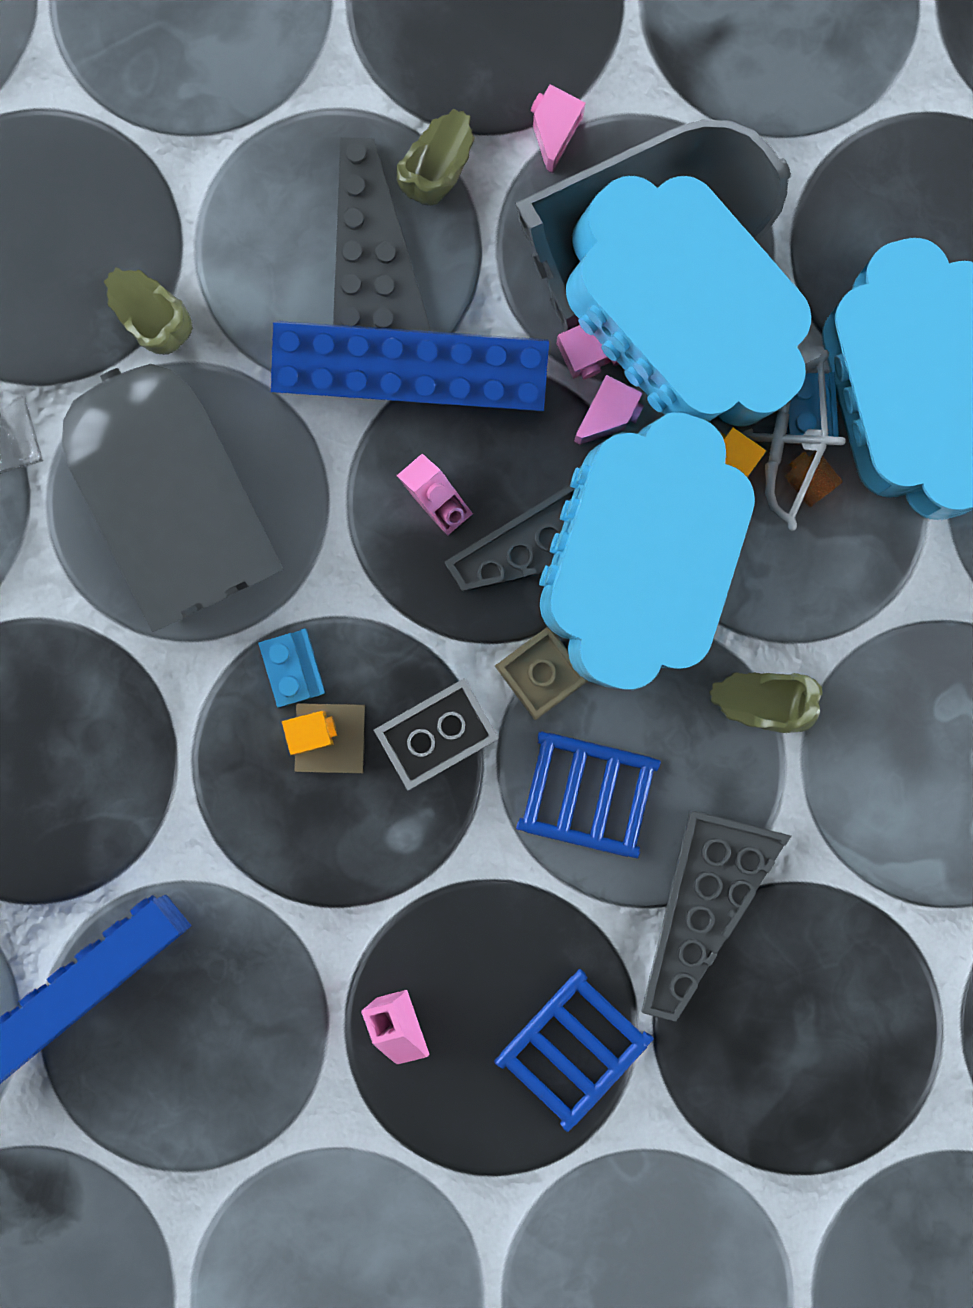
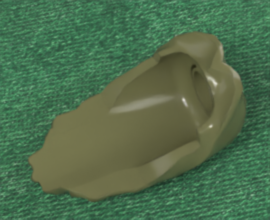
(436, 159)
(148, 311)
(769, 700)

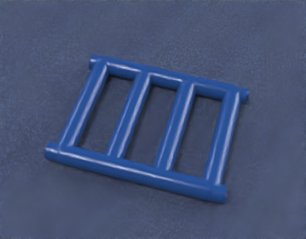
(614, 758)
(615, 1065)

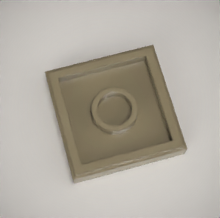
(540, 673)
(348, 746)

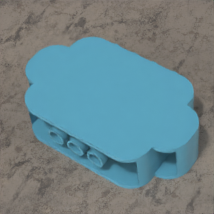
(687, 301)
(908, 376)
(646, 551)

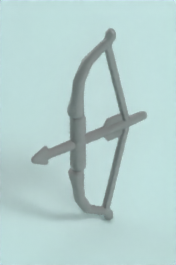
(811, 440)

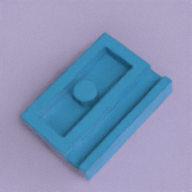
(805, 406)
(292, 668)

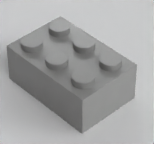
(436, 734)

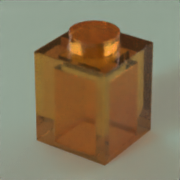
(823, 480)

